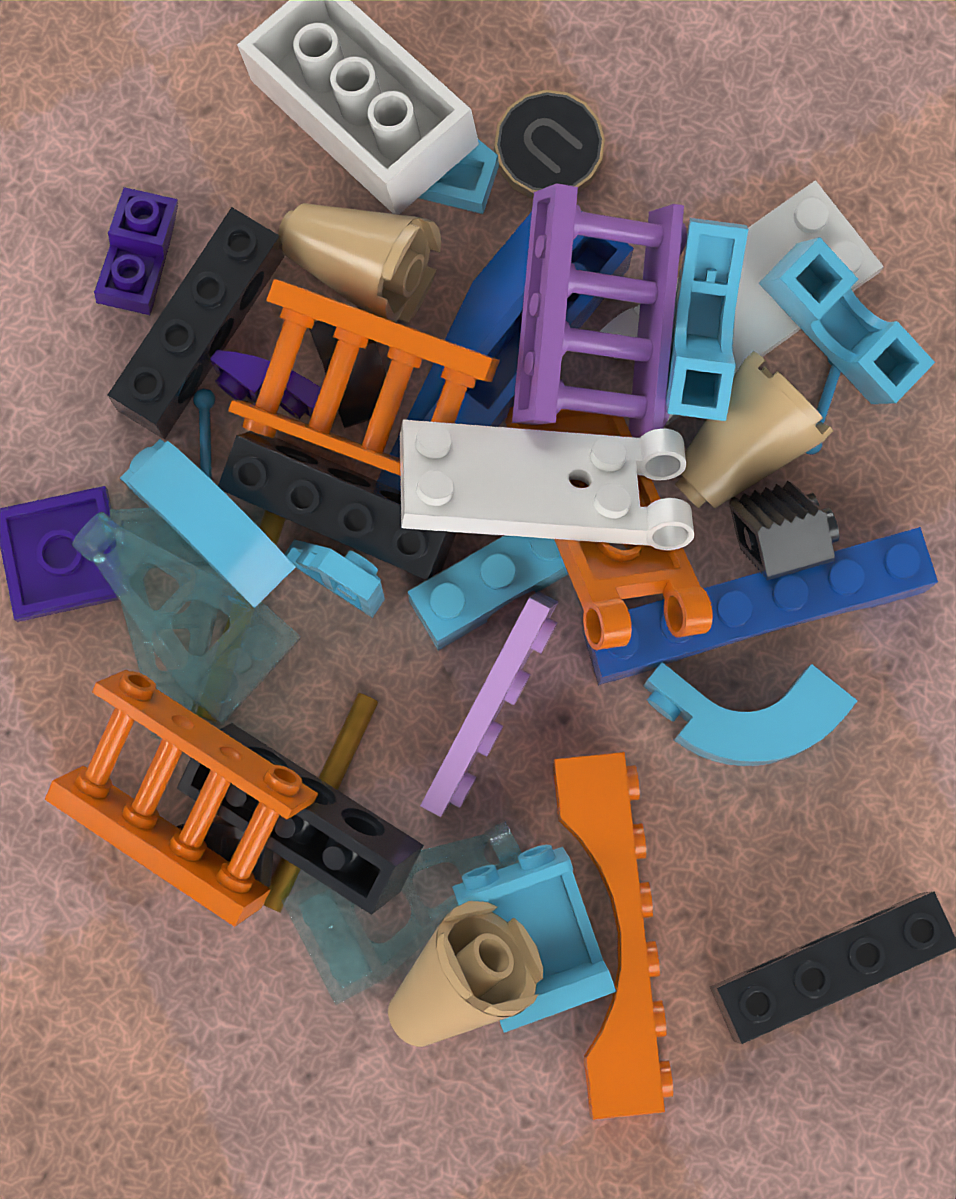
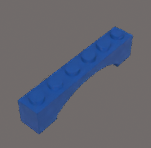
(754, 606)

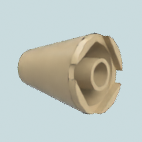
(365, 255)
(763, 432)
(466, 977)

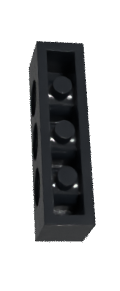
(197, 323)
(331, 502)
(329, 839)
(834, 967)

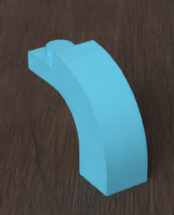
(704, 320)
(207, 520)
(753, 738)

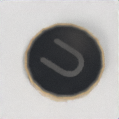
(549, 141)

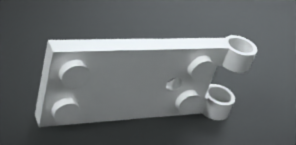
(758, 319)
(521, 485)

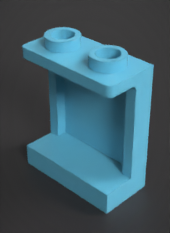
(548, 903)

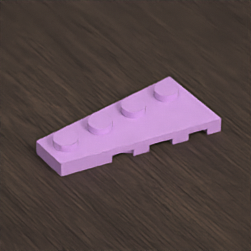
(502, 684)

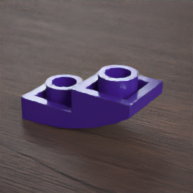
(137, 251)
(243, 377)

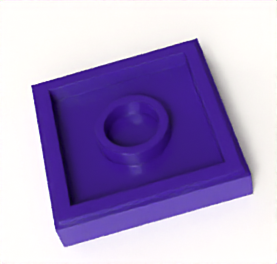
(38, 555)

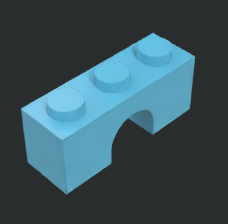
(818, 297)
(484, 583)

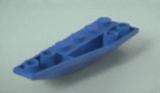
(492, 326)

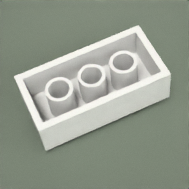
(360, 97)

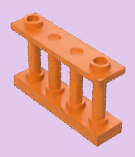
(353, 331)
(153, 841)

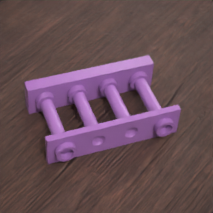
(548, 336)

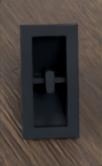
(364, 381)

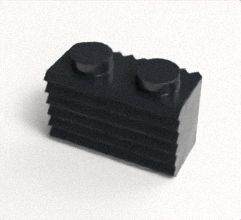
(784, 530)

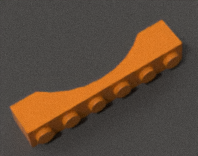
(624, 1056)

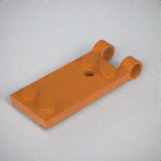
(607, 574)

